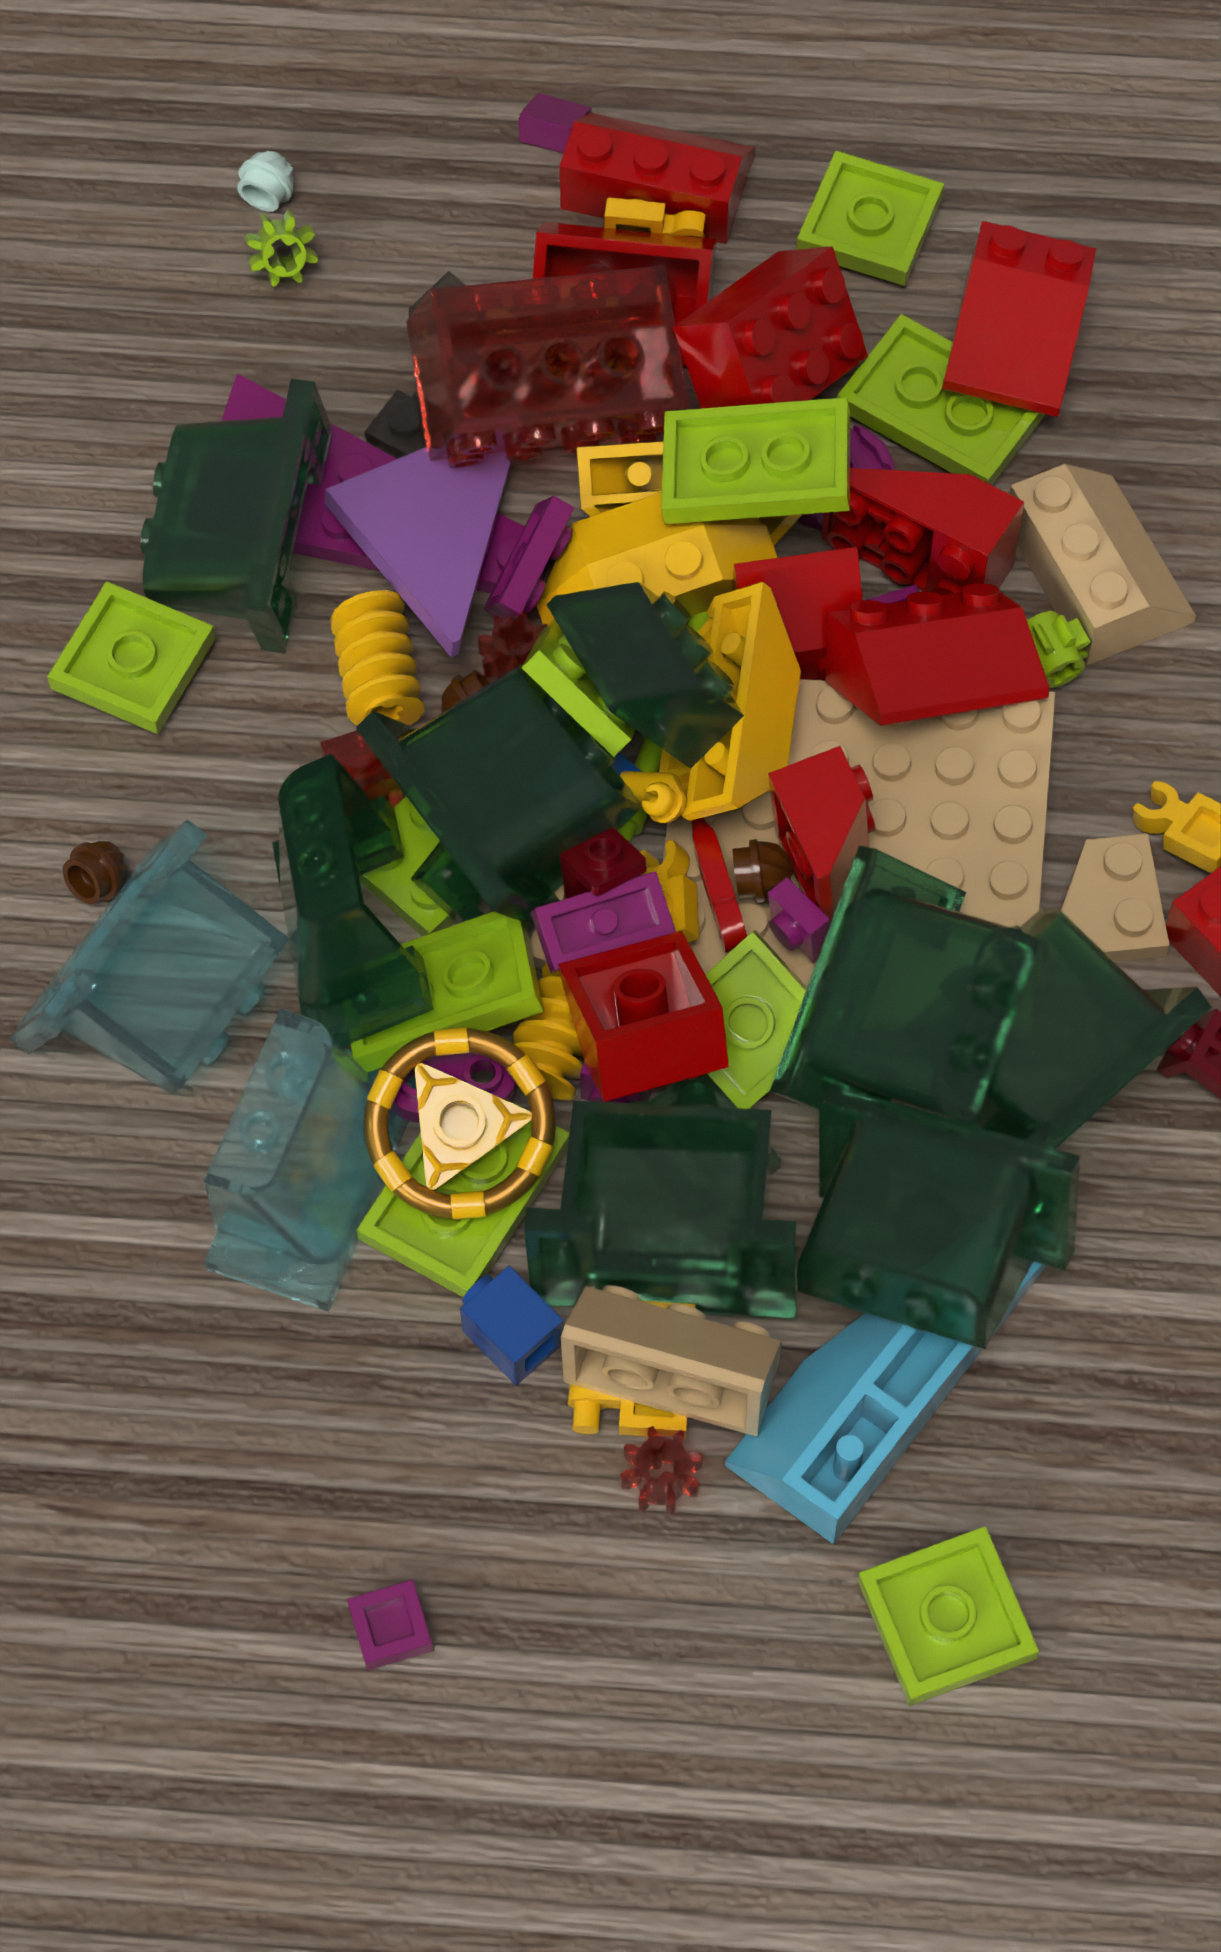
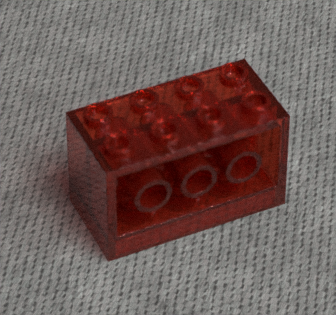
(546, 364)

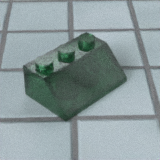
(650, 666)

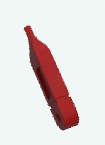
(717, 885)

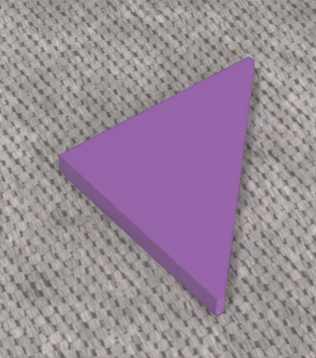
(426, 531)

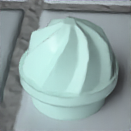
(266, 181)

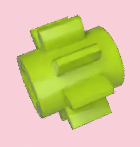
(272, 260)
(1059, 646)

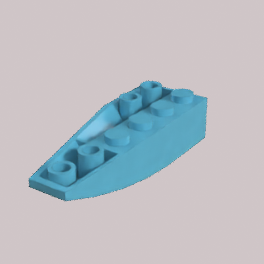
(852, 1416)

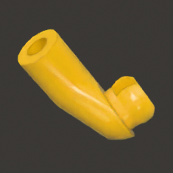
(658, 793)

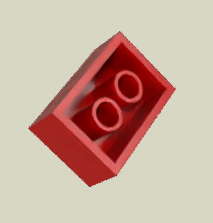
(773, 333)

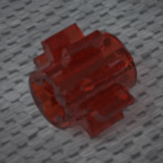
(508, 645)
(653, 1455)

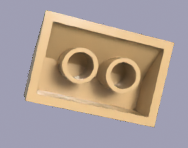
(1097, 560)
(670, 1358)

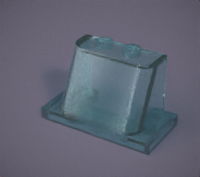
(159, 969)
(295, 1167)

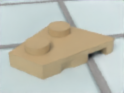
(1118, 898)

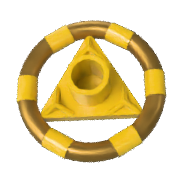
(459, 1123)

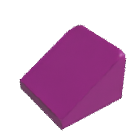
(549, 121)

